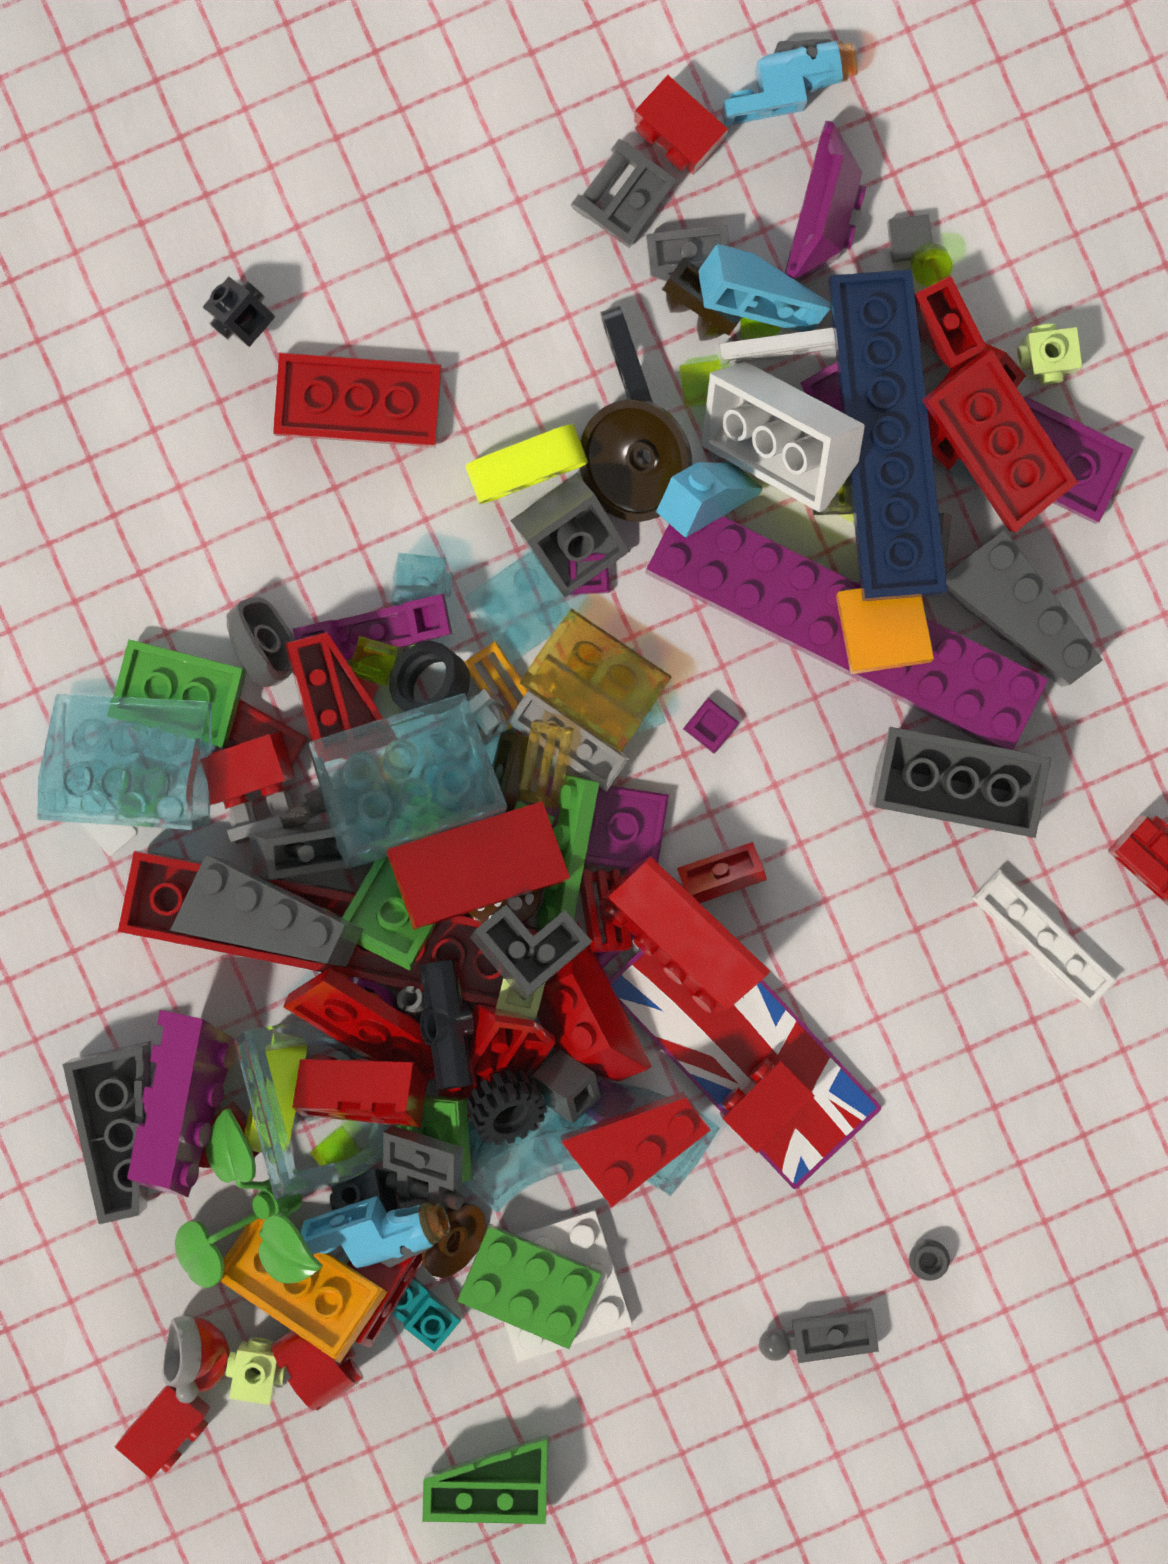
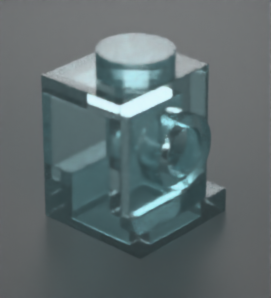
(419, 569)

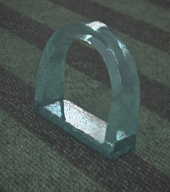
(283, 1176)

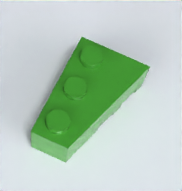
(491, 1488)

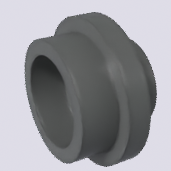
(935, 1270)

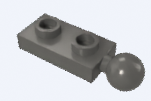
(823, 1337)

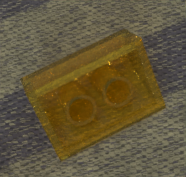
(595, 680)

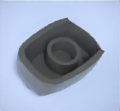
(260, 641)

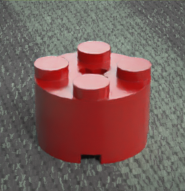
(313, 1373)

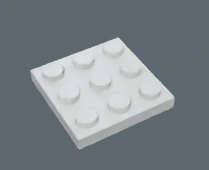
(582, 1240)

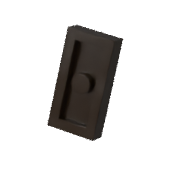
(685, 294)

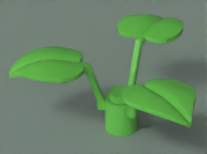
(282, 1248)

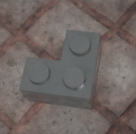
(529, 959)

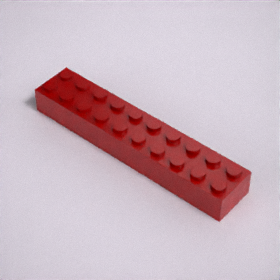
(161, 882)

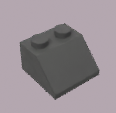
(570, 526)

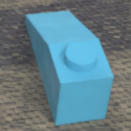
(756, 290)
(704, 495)

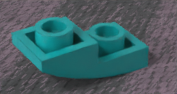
(425, 1315)

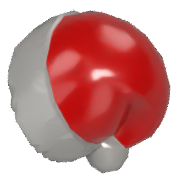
(194, 1356)

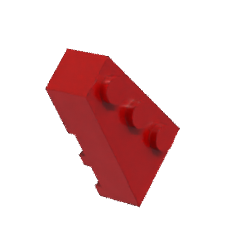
(328, 687)
(360, 1090)
(634, 1146)

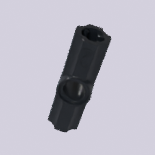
(446, 1024)

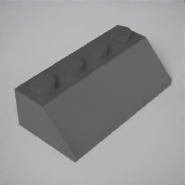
(960, 782)

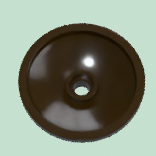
(616, 465)

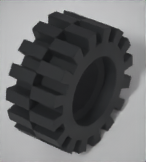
(506, 1107)

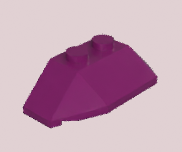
(826, 207)

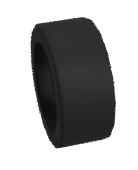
(413, 663)

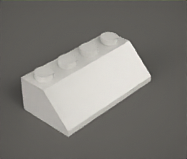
(780, 434)

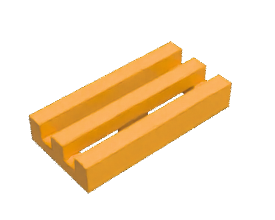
(483, 657)

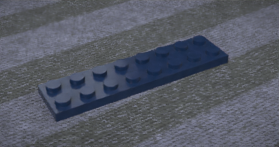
(895, 470)

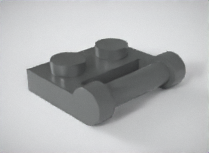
(634, 201)

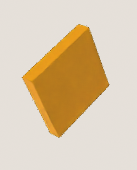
(883, 632)

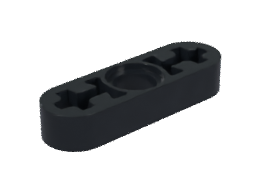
(625, 354)

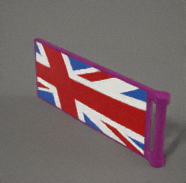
(726, 1046)

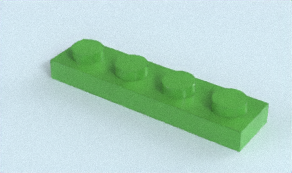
(572, 834)

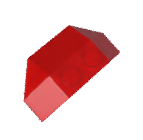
(590, 1021)
(503, 1043)

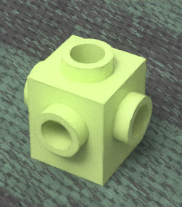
(1060, 345)
(254, 1384)

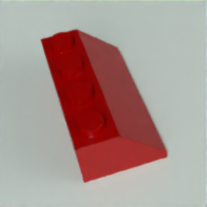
(682, 936)

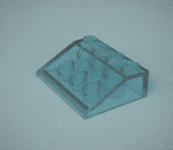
(127, 762)
(405, 779)

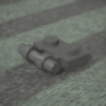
(424, 1159)

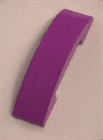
(396, 626)

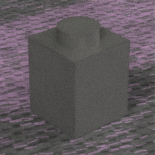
(567, 1086)

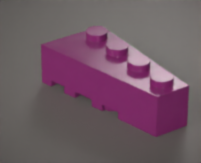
(180, 1103)

